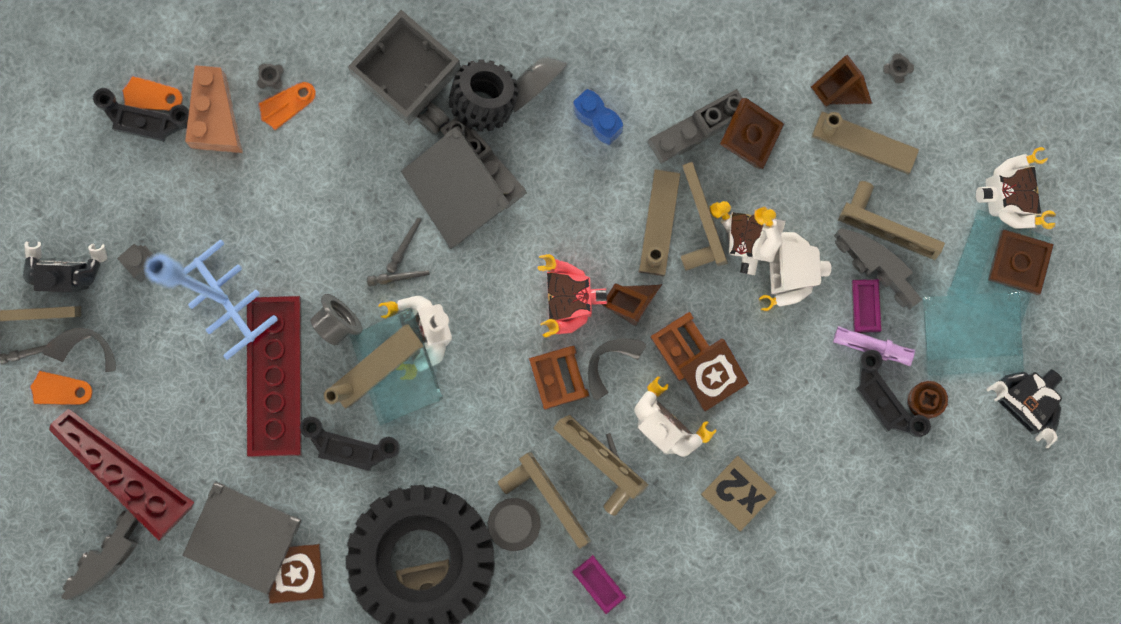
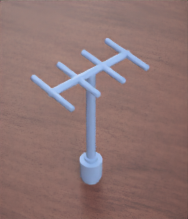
(171, 273)

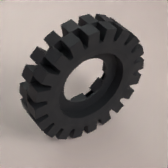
(409, 511)

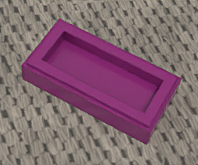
(866, 306)
(599, 584)

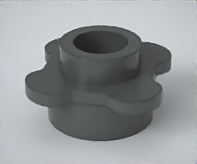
(901, 61)
(267, 69)

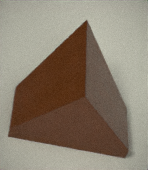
(842, 85)
(631, 301)

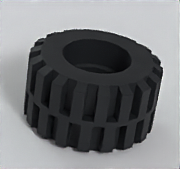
(488, 79)

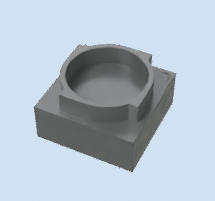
(405, 67)

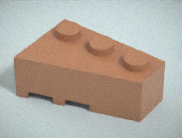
(211, 112)

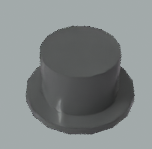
(335, 320)
(514, 524)

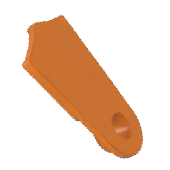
(150, 95)
(285, 104)
(58, 389)

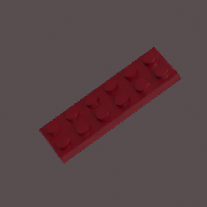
(274, 378)

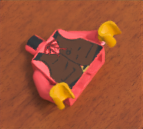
(568, 296)

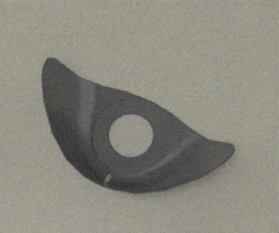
(533, 82)
(62, 344)
(626, 346)

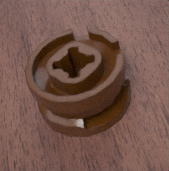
(927, 399)

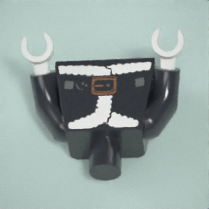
(61, 275)
(1032, 401)

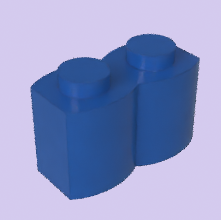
(593, 113)

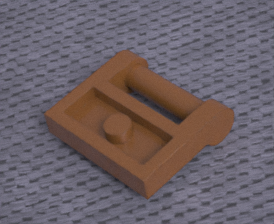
(674, 347)
(550, 380)

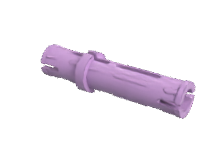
(864, 343)

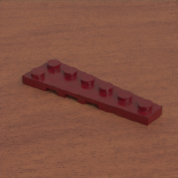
(136, 486)

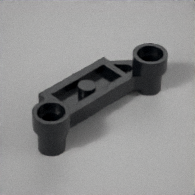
(138, 120)
(883, 401)
(345, 449)

